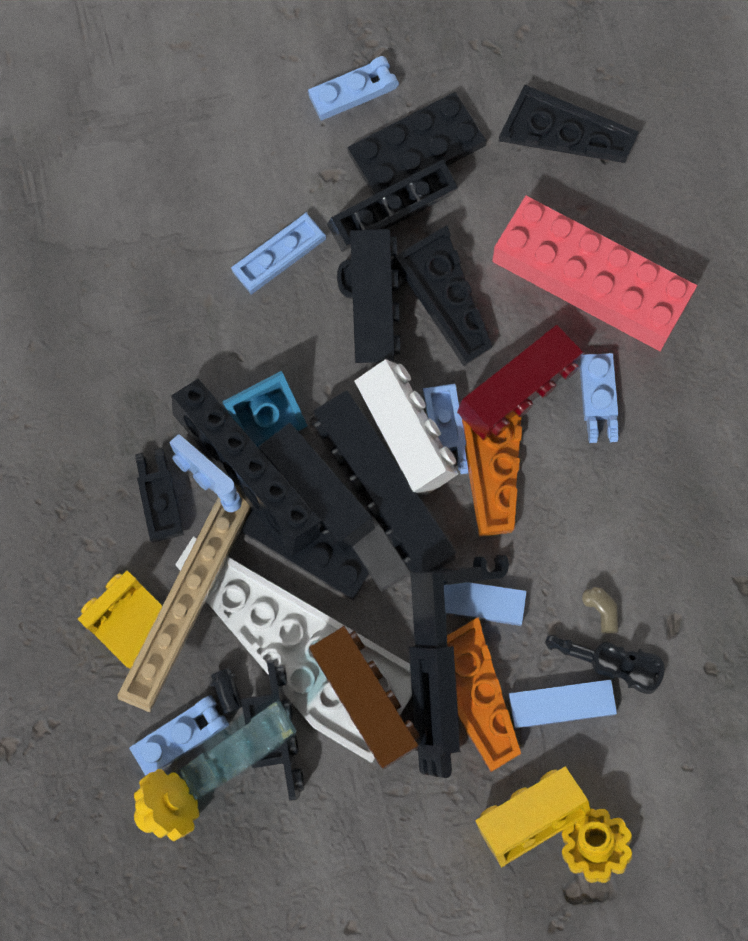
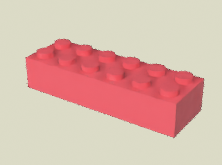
(593, 273)

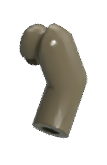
(605, 605)

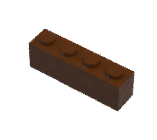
(364, 698)

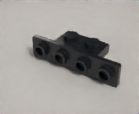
(284, 753)

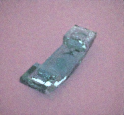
(239, 751)

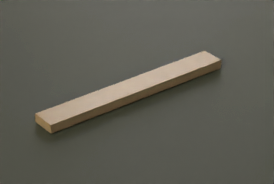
(182, 606)

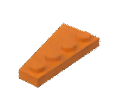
(493, 477)
(480, 697)

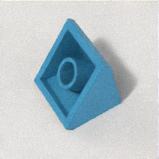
(265, 408)

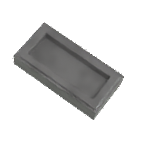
(381, 558)

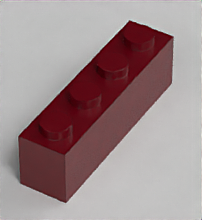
(520, 382)

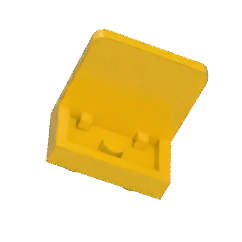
(122, 617)

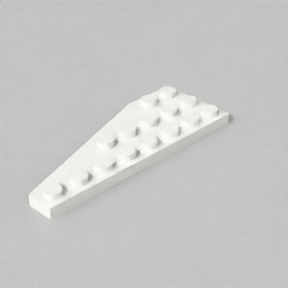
(284, 627)

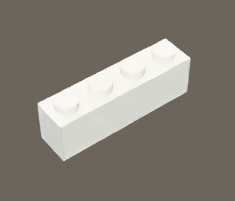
(407, 427)

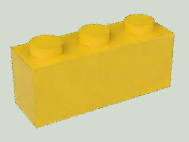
(533, 815)

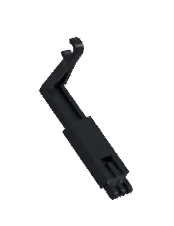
(434, 663)

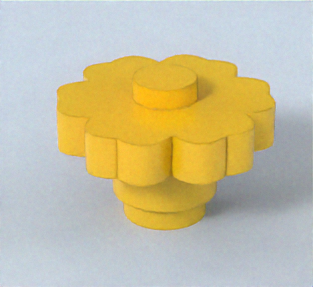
(165, 805)
(597, 846)

